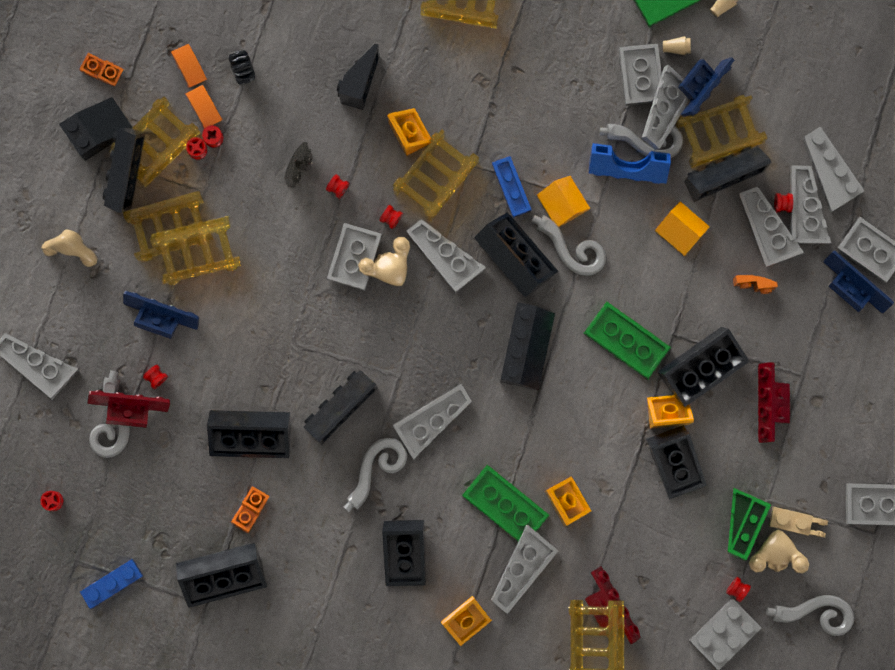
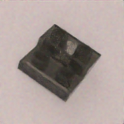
(299, 161)

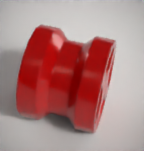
(215, 139)
(196, 144)
(337, 186)
(783, 202)
(391, 217)
(155, 376)
(48, 499)
(738, 589)

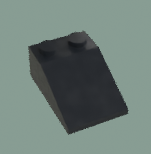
(358, 79)
(94, 127)
(676, 461)
(404, 552)

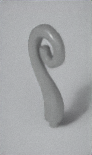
(622, 133)
(551, 229)
(110, 385)
(362, 491)
(792, 614)

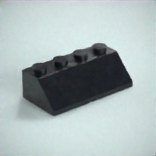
(124, 169)
(726, 173)
(515, 254)
(527, 346)
(703, 366)
(340, 406)
(249, 434)
(221, 575)

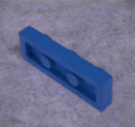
(511, 186)
(111, 584)

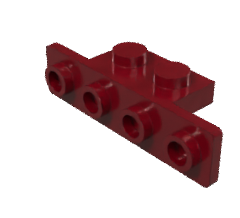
(772, 402)
(128, 409)
(601, 599)

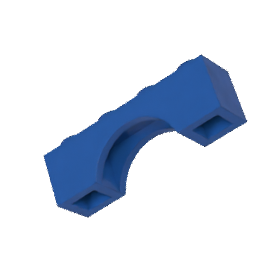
(652, 168)

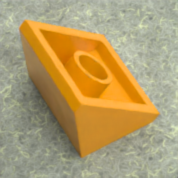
(409, 130)
(563, 201)
(682, 228)
(668, 412)
(568, 501)
(466, 621)

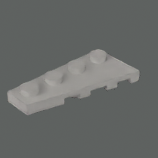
(665, 109)
(833, 173)
(806, 218)
(770, 232)
(449, 260)
(42, 370)
(430, 420)
(524, 566)

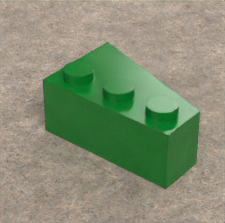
(745, 524)

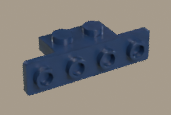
(700, 83)
(854, 286)
(157, 316)

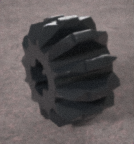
(242, 67)

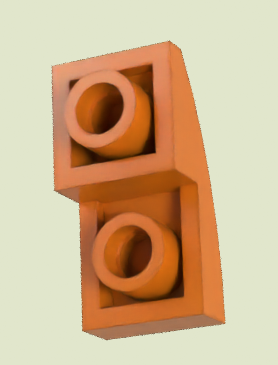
(188, 65)
(101, 70)
(203, 106)
(760, 284)
(250, 509)

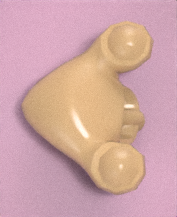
(70, 244)
(388, 266)
(778, 553)

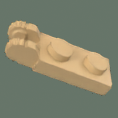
(795, 522)

